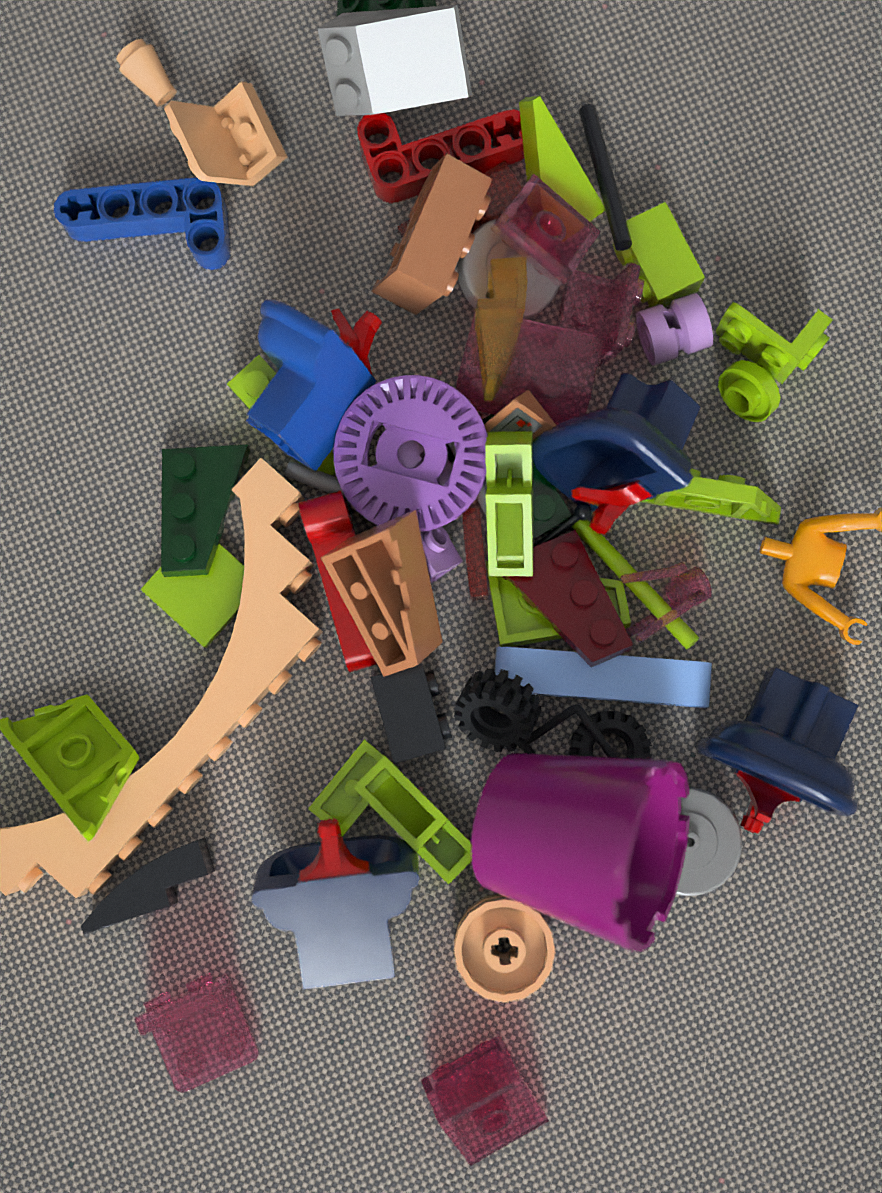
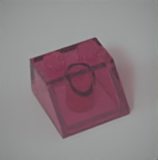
(545, 230)
(483, 1100)

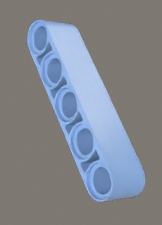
(617, 679)

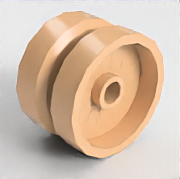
(507, 974)

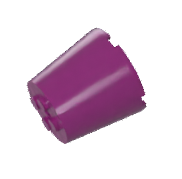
(585, 840)

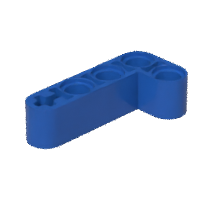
(141, 219)

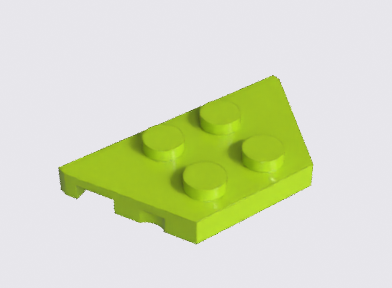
(722, 497)
(75, 758)

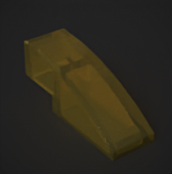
(500, 321)

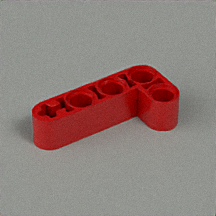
(408, 158)
(327, 526)

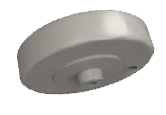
(474, 272)
(712, 843)

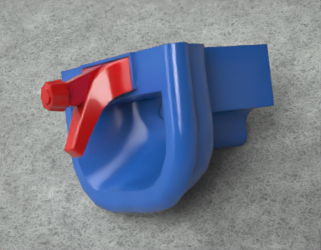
(315, 378)

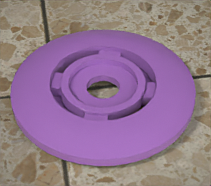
(417, 411)

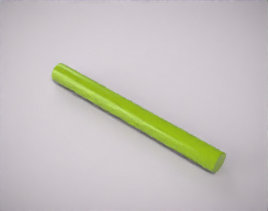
(642, 589)

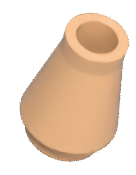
(144, 69)

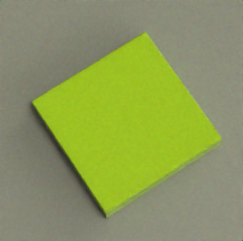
(201, 602)

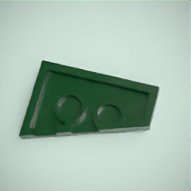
(195, 504)

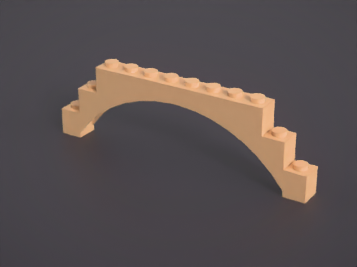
(262, 648)

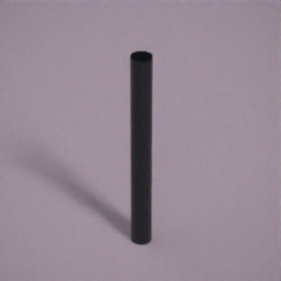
(605, 178)

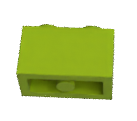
(663, 257)

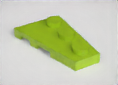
(521, 624)

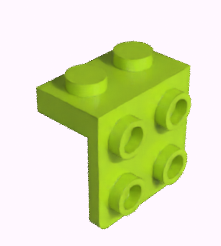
(748, 335)

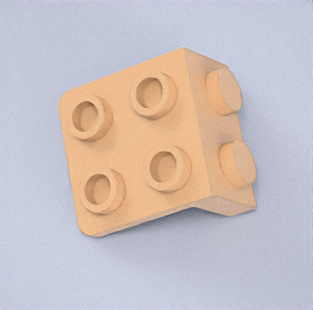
(228, 140)

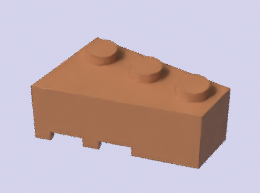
(435, 236)
(388, 592)

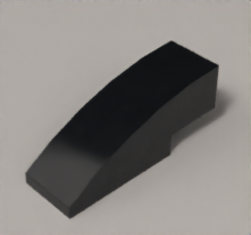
(151, 886)

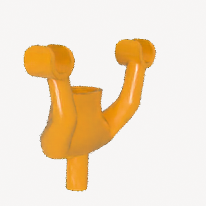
(818, 561)

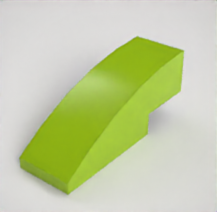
(510, 503)
(415, 819)

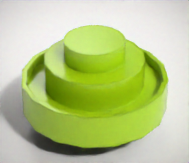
(749, 390)

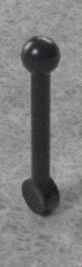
(581, 512)

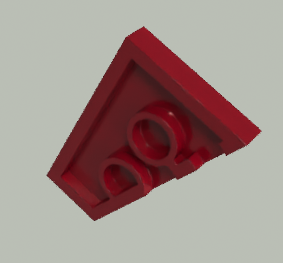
(574, 599)

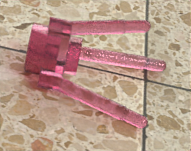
(684, 591)

